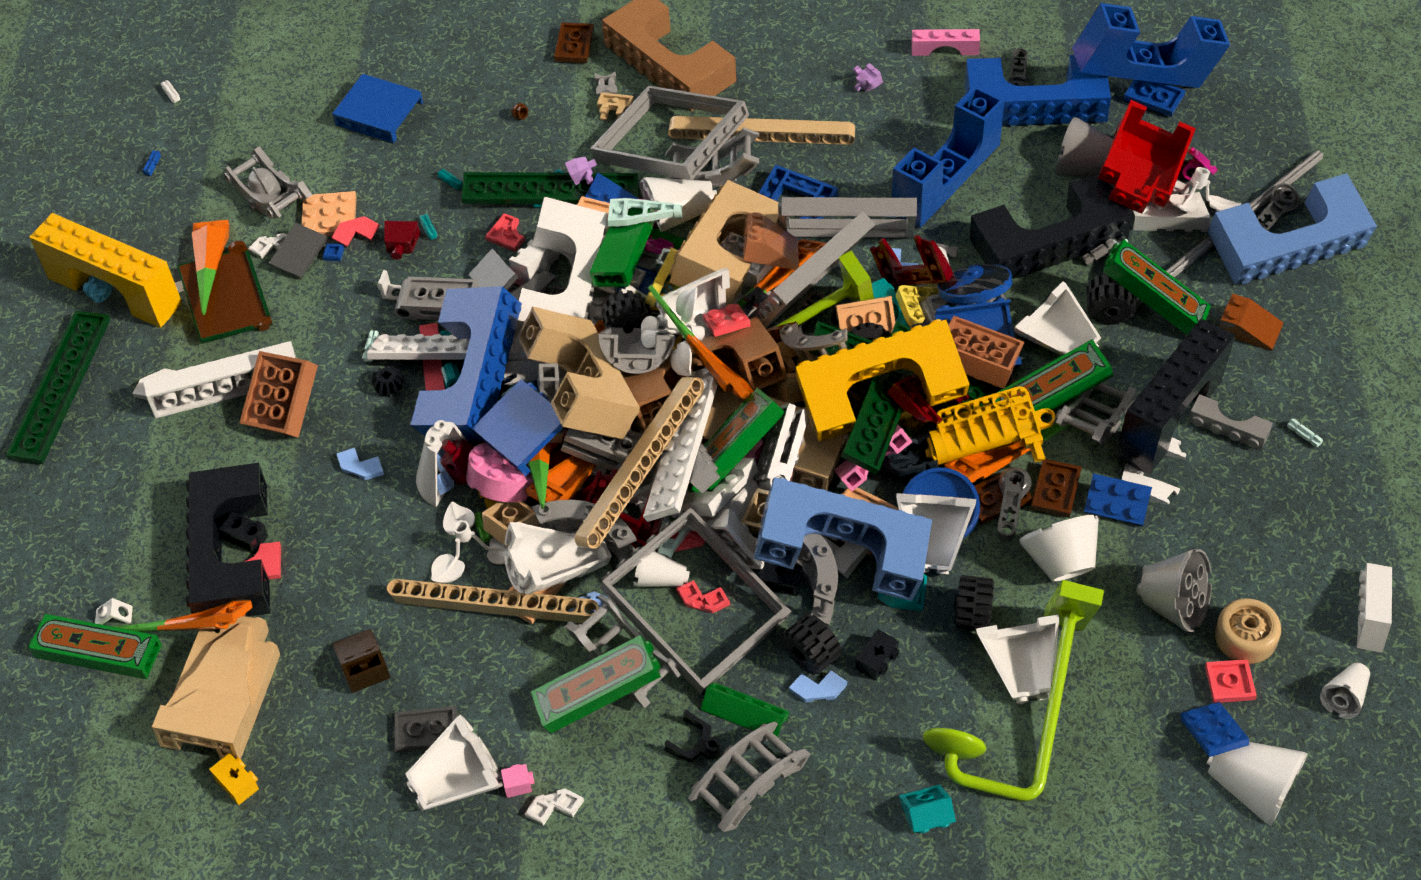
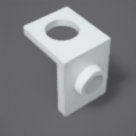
(387, 288)
(110, 610)

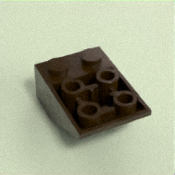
(361, 660)

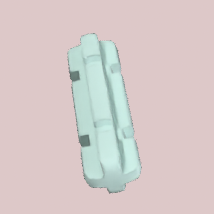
(372, 337)
(1305, 433)

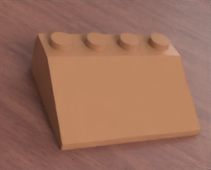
(769, 243)
(985, 352)
(278, 393)

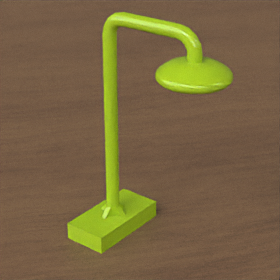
(855, 285)
(1076, 607)

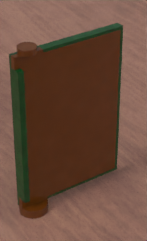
(234, 300)

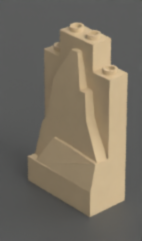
(220, 689)

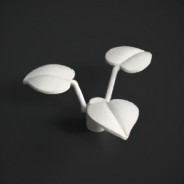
(1199, 180)
(682, 355)
(458, 522)

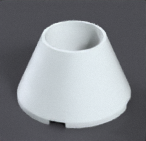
(1064, 548)

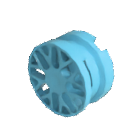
(96, 288)

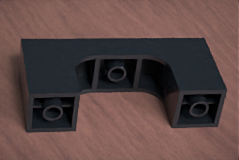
(1026, 251)
(1191, 370)
(210, 502)

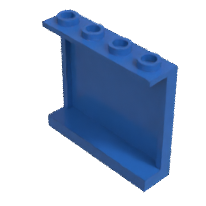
(376, 107)
(991, 315)
(519, 425)

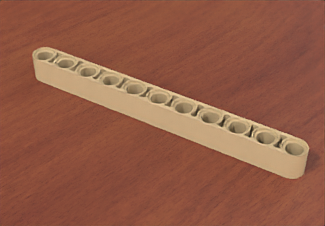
(769, 130)
(639, 463)
(486, 596)

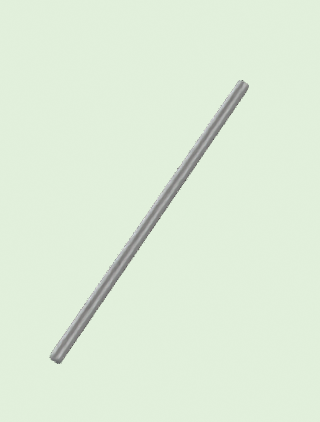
(1256, 204)

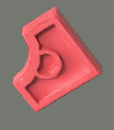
(505, 233)
(271, 557)

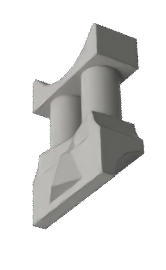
(610, 88)

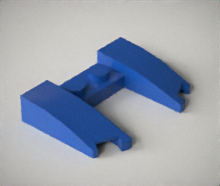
(784, 178)

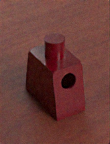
(400, 237)
(456, 459)

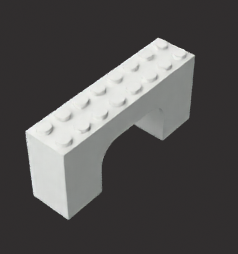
(578, 236)

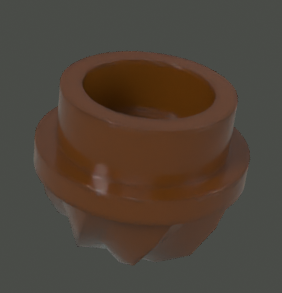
(519, 111)

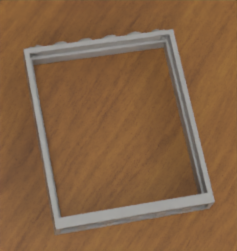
(734, 111)
(847, 208)
(812, 270)
(729, 556)

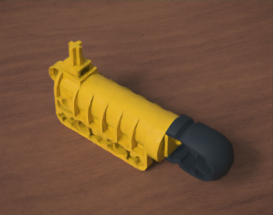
(976, 432)

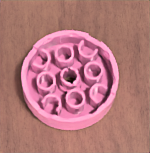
(495, 476)

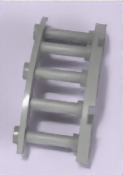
(731, 172)
(293, 190)
(803, 343)
(1105, 428)
(574, 513)
(821, 573)
(579, 633)
(762, 781)

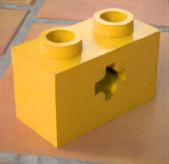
(225, 773)

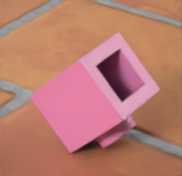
(517, 780)

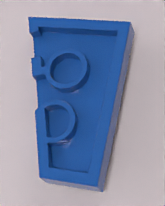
(604, 190)

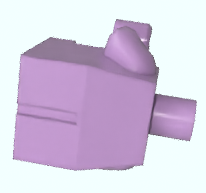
(867, 78)
(581, 169)

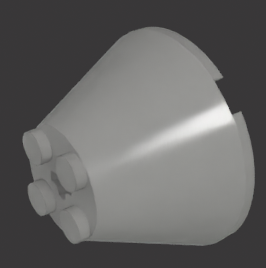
(1178, 588)

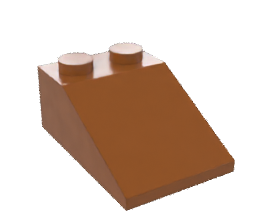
(1250, 322)

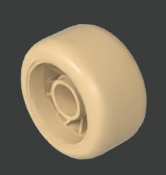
(1248, 630)

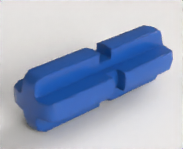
(152, 161)

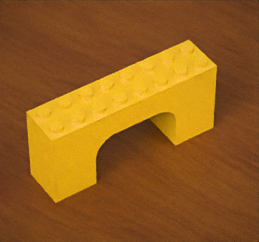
(76, 252)
(923, 350)

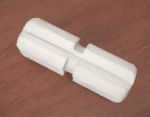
(170, 91)

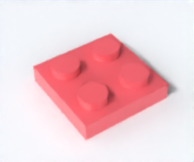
(726, 319)
(1230, 681)

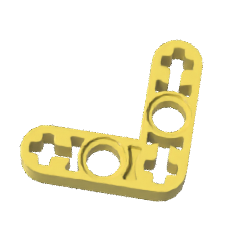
(661, 276)
(910, 296)

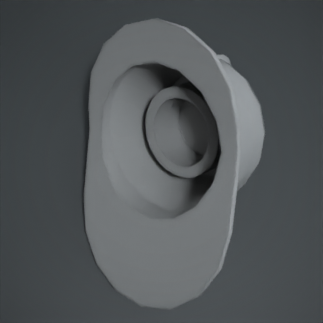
(263, 184)

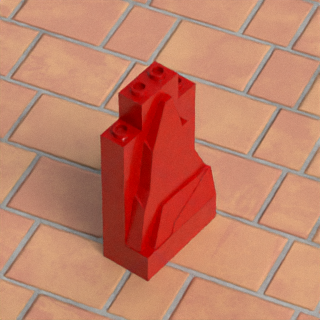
(1144, 160)

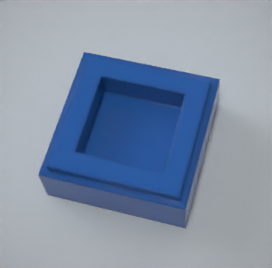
(333, 252)

